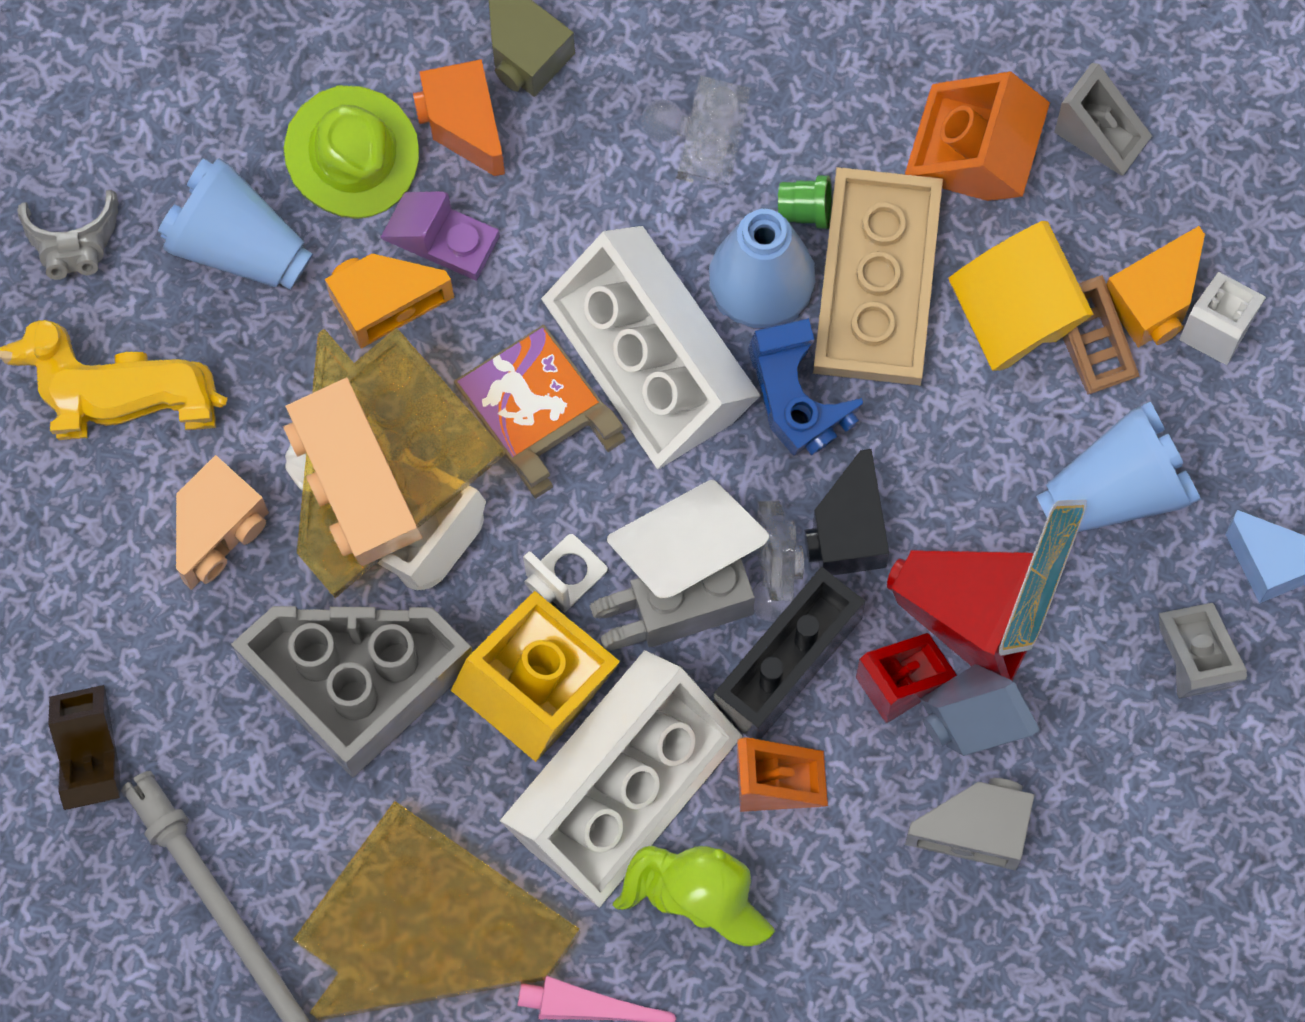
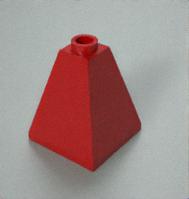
(964, 600)

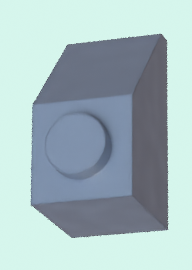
(977, 712)

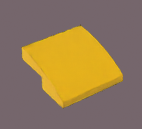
(1020, 295)

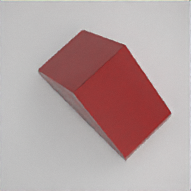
(902, 674)

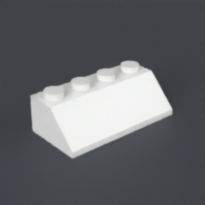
(649, 344)
(622, 776)

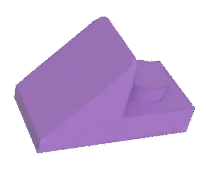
(434, 231)

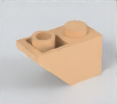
(212, 518)

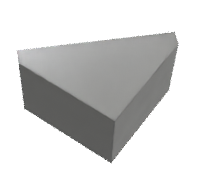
(1101, 121)

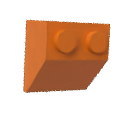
(980, 135)

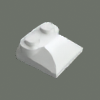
(443, 542)

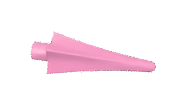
(566, 1001)

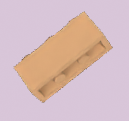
(351, 473)

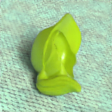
(700, 885)

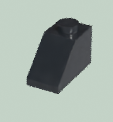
(850, 523)

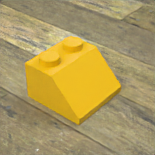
(534, 675)

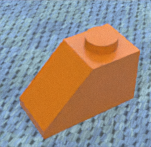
(461, 113)

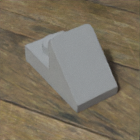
(1201, 650)

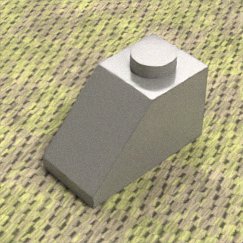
(978, 824)

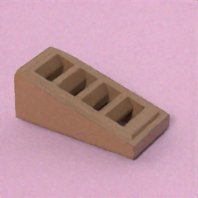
(1104, 309)

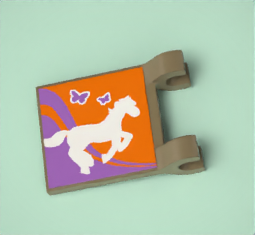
(533, 401)

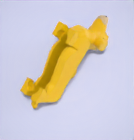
(111, 391)

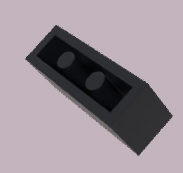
(789, 654)

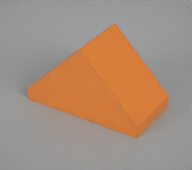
(779, 776)

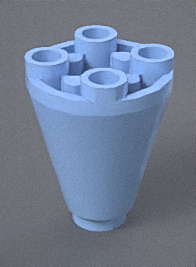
(233, 229)
(762, 272)
(1125, 474)

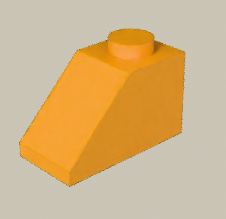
(1158, 289)
(385, 294)

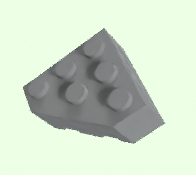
(353, 671)

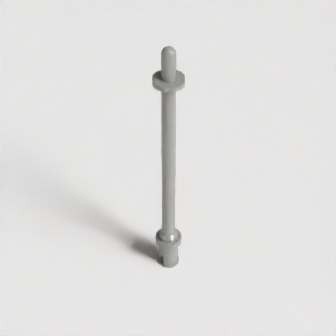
(168, 829)

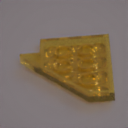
(422, 430)
(426, 924)

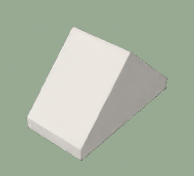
(1221, 318)

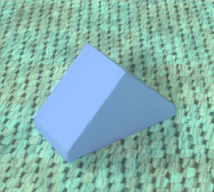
(1268, 555)

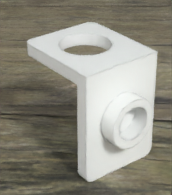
(545, 582)

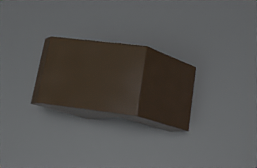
(84, 747)

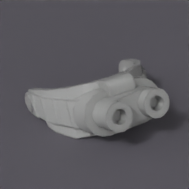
(75, 249)

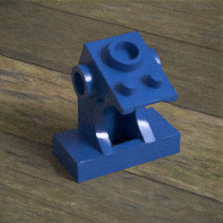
(775, 357)

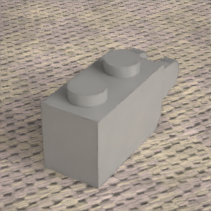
(703, 606)

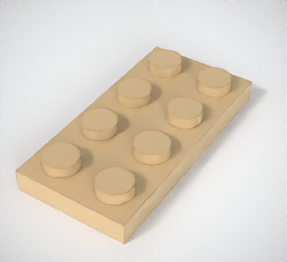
(878, 276)

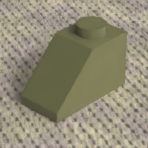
(528, 44)

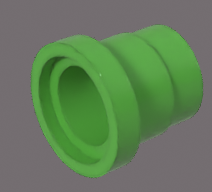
(807, 201)

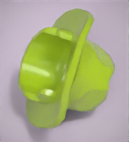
(351, 151)

